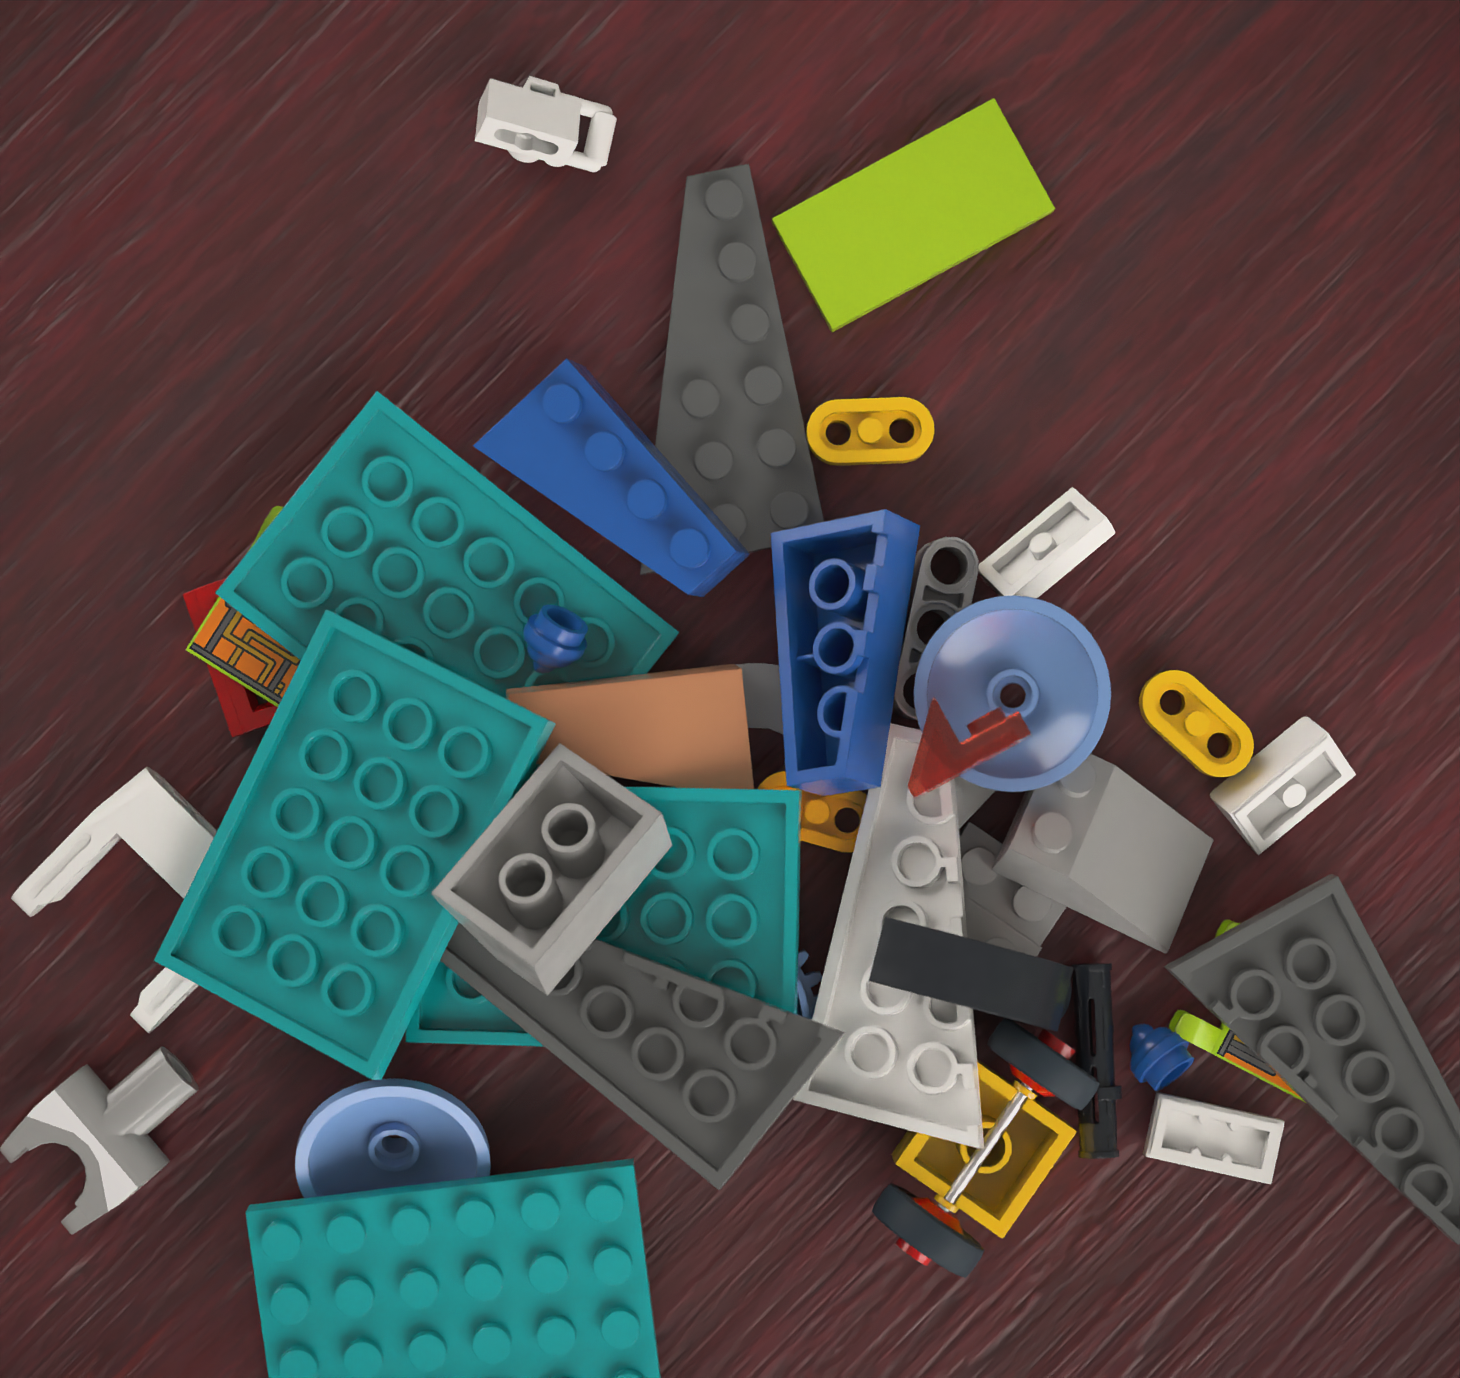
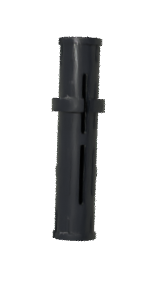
(1093, 982)

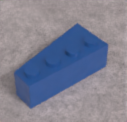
(607, 473)
(840, 644)

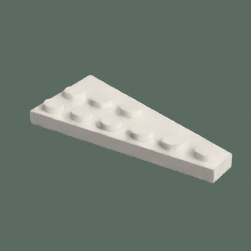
(902, 1052)

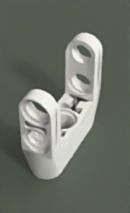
(163, 832)

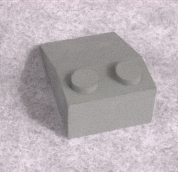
(1106, 851)

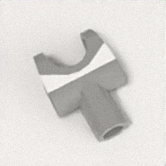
(107, 1129)

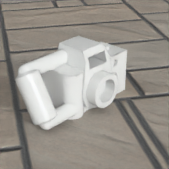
(544, 124)

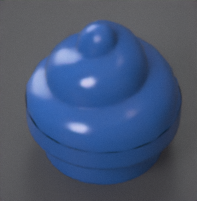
(554, 638)
(1158, 1055)

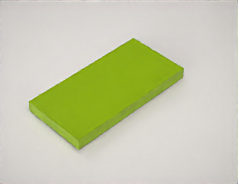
(913, 215)

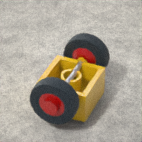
(991, 1182)

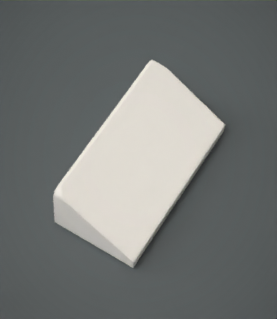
(1282, 784)

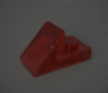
(944, 757)

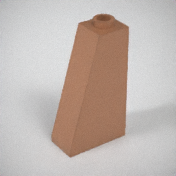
(652, 726)

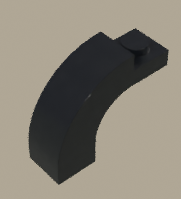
(972, 974)

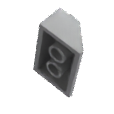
(554, 867)

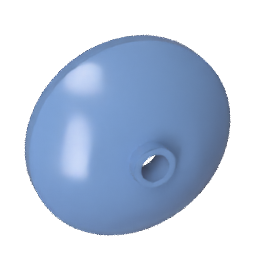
(1029, 646)
(349, 1148)

